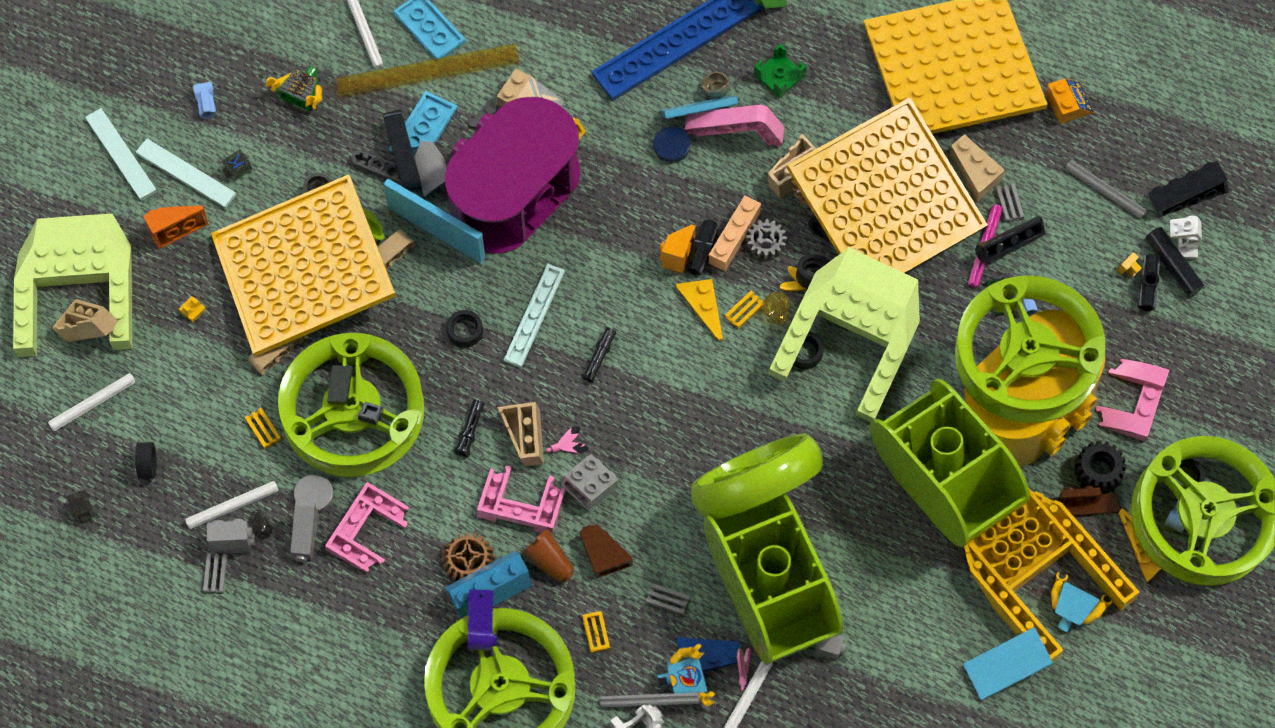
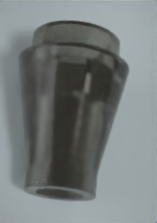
(261, 525)

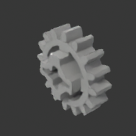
(766, 246)

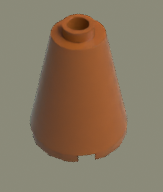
(548, 557)

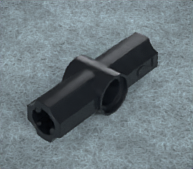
(701, 247)
(1148, 292)

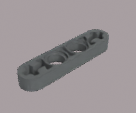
(382, 172)

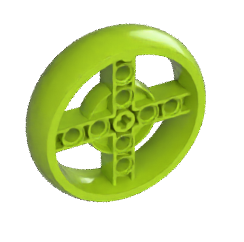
(756, 476)

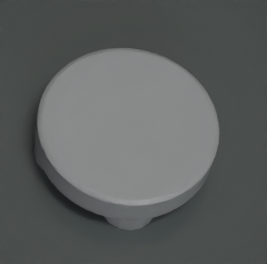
(315, 490)

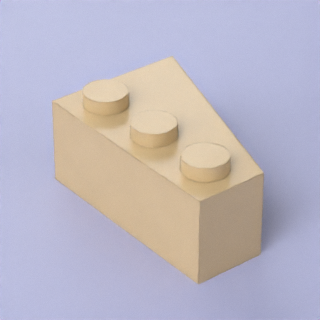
(976, 167)
(779, 176)
(84, 321)
(524, 427)

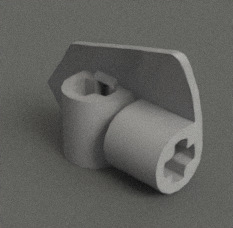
(430, 167)

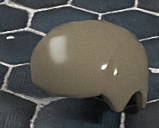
(720, 82)

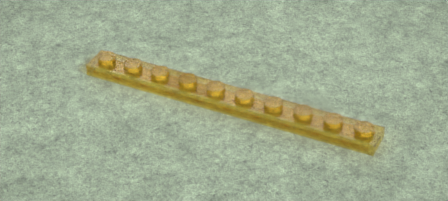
(427, 70)

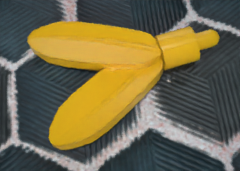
(793, 285)

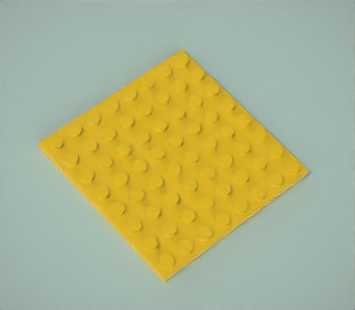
(956, 62)
(887, 191)
(302, 265)

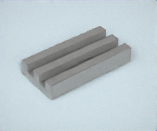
(1006, 189)
(216, 557)
(649, 600)

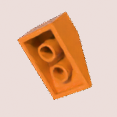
(174, 223)

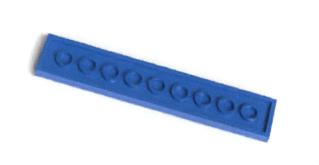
(671, 44)

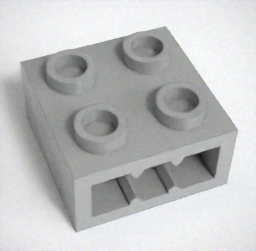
(589, 482)
(230, 536)

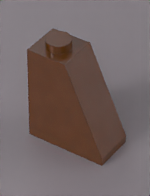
(603, 551)

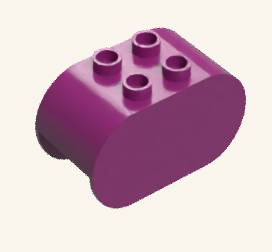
(513, 171)

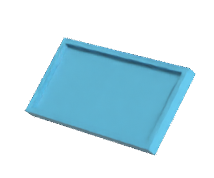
(434, 220)

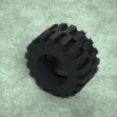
(1103, 453)

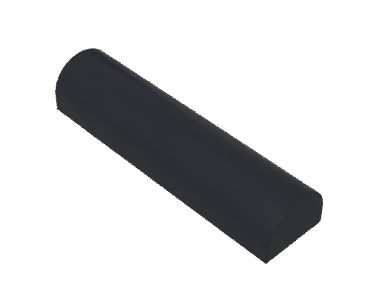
(1010, 239)
(1174, 262)

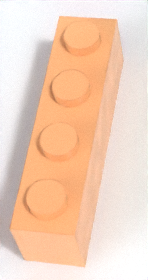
(734, 233)

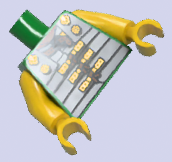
(298, 88)

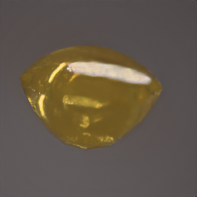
(776, 307)

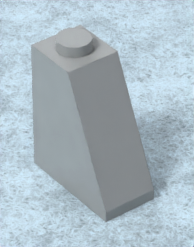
(304, 531)

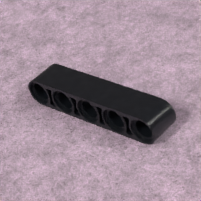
(402, 150)

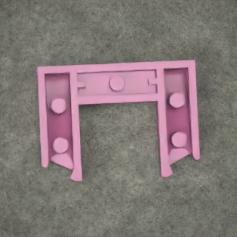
(1139, 423)
(494, 506)
(342, 540)

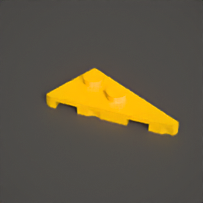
(702, 299)
(1147, 566)

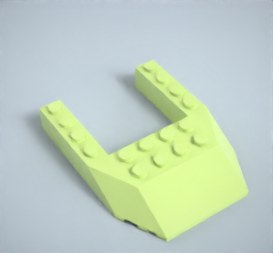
(67, 254)
(865, 300)

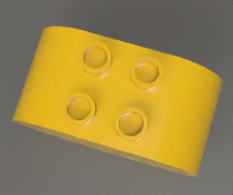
(1031, 440)

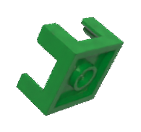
(779, 72)

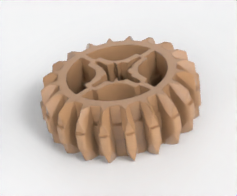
(460, 558)

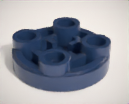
(671, 144)

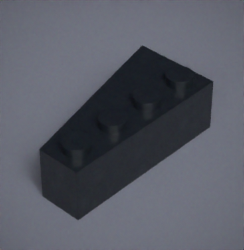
(1189, 189)

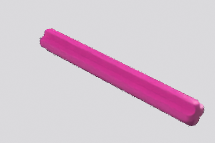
(989, 233)

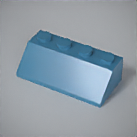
(504, 576)

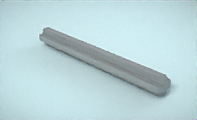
(1106, 189)
(650, 699)

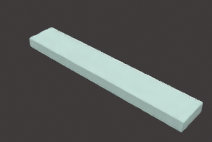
(121, 154)
(186, 173)
(534, 316)

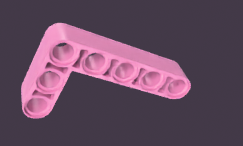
(737, 120)

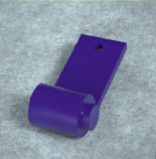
(481, 620)

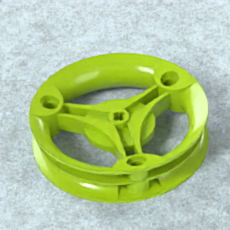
(1034, 336)
(346, 417)
(1194, 516)
(504, 669)

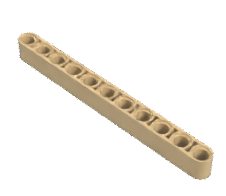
(390, 250)

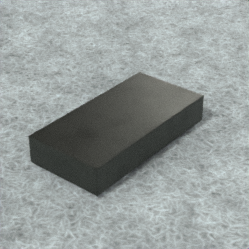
(339, 384)

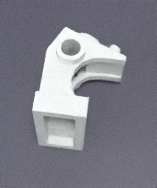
(1189, 229)
(649, 715)

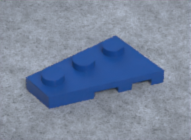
(716, 652)

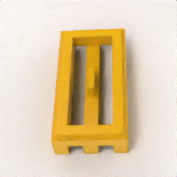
(754, 299)
(255, 416)
(599, 648)

